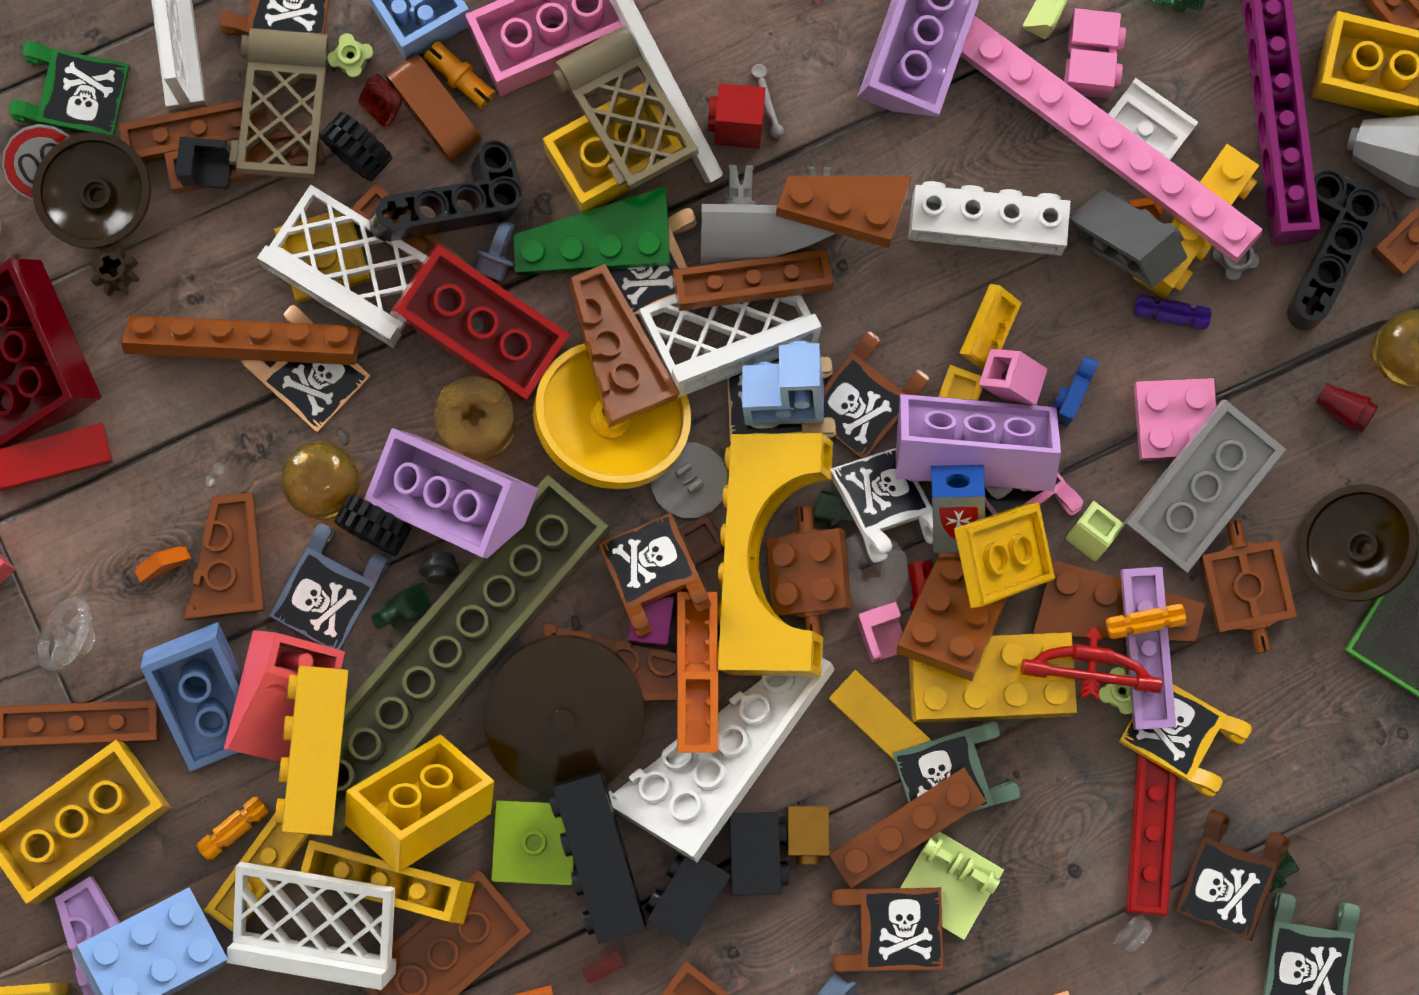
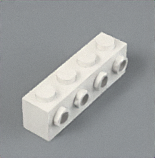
(989, 219)

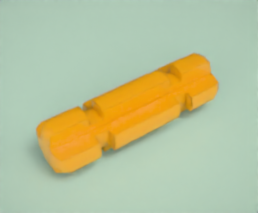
(1146, 621)
(232, 828)

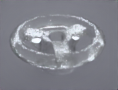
(71, 638)

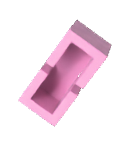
(1093, 52)

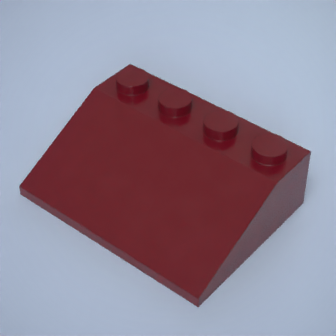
(40, 359)

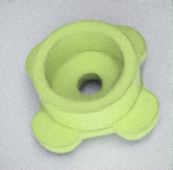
(354, 66)
(1111, 695)

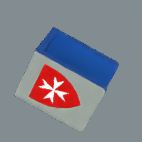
(956, 501)

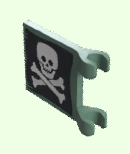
(935, 760)
(1309, 957)

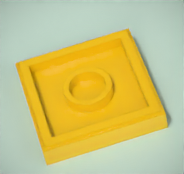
(328, 263)

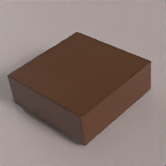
(701, 539)

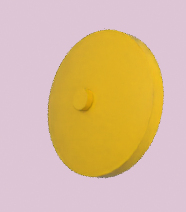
(580, 442)

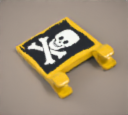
(1184, 746)

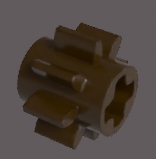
(125, 274)

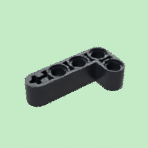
(444, 200)
(1329, 255)

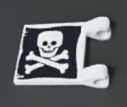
(881, 500)

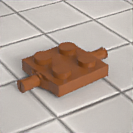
(809, 571)
(1248, 586)

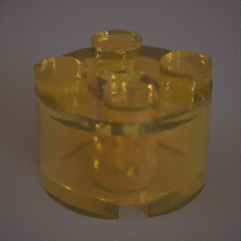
(456, 407)

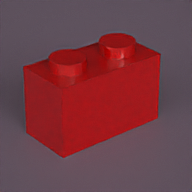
(737, 115)

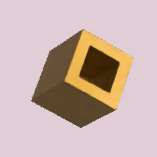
(807, 833)

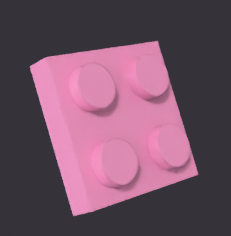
(1170, 414)

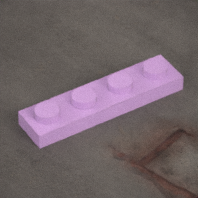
(1140, 592)

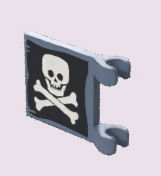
(324, 596)

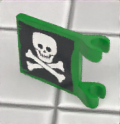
(78, 91)

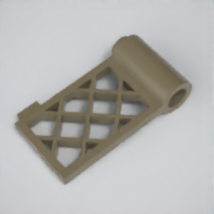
(281, 55)
(594, 71)

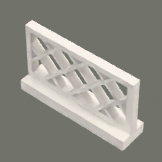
(178, 54)
(323, 287)
(728, 360)
(317, 958)

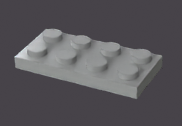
(1205, 485)

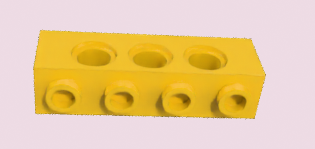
(414, 888)

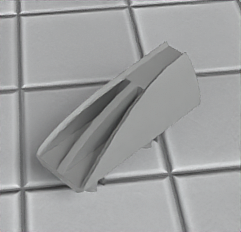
(750, 230)

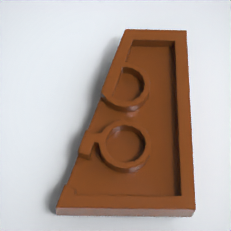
(846, 205)
(229, 563)

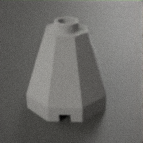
(1389, 151)

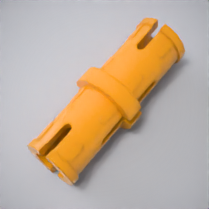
(459, 75)

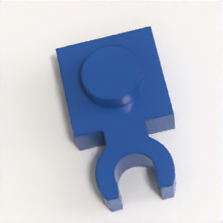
(1070, 398)

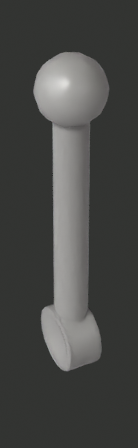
(759, 73)

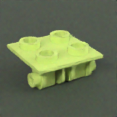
(963, 878)

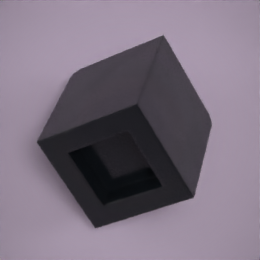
(203, 163)

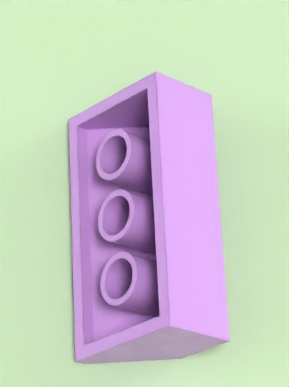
(917, 55)
(1010, 440)
(449, 494)

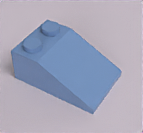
(196, 691)

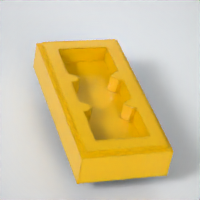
(990, 325)

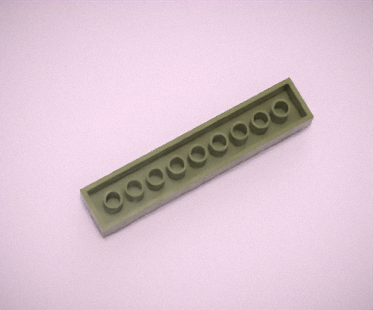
(463, 637)

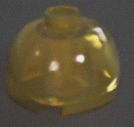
(1398, 349)
(319, 479)

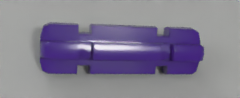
(1172, 311)

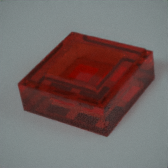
(380, 100)
(603, 967)

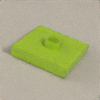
(529, 845)

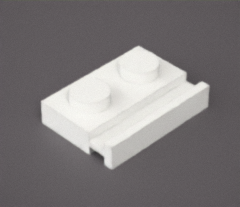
(1153, 118)

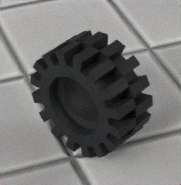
(355, 146)
(372, 524)

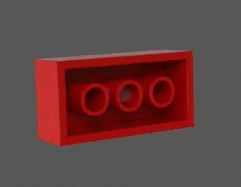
(515, 338)

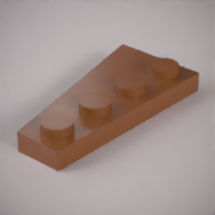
(620, 354)
(1086, 599)
(652, 667)

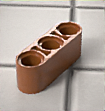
(433, 107)

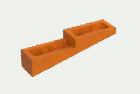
(696, 676)

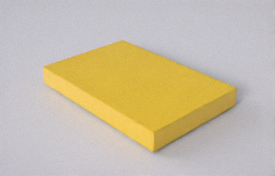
(1004, 554)

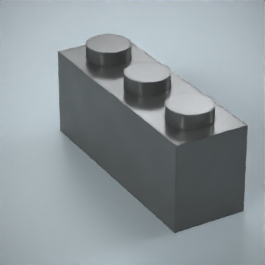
(1129, 237)

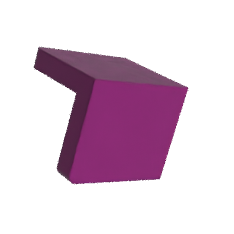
(659, 616)

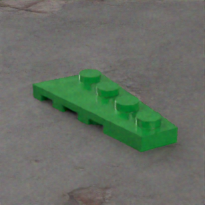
(617, 235)

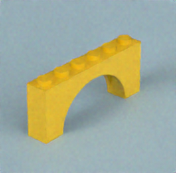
(761, 477)

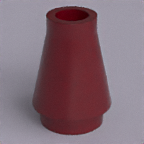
(1347, 406)

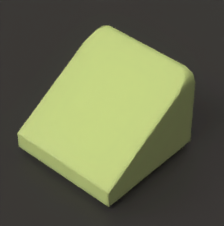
(1044, 17)
(1094, 531)

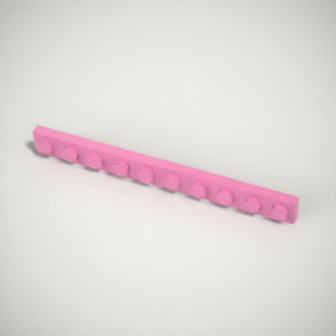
(1109, 141)

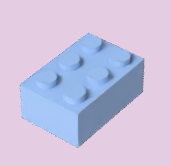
(152, 950)

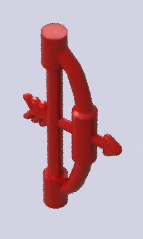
(1141, 682)

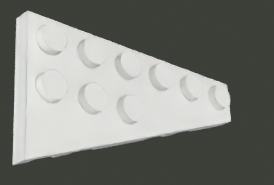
(692, 795)

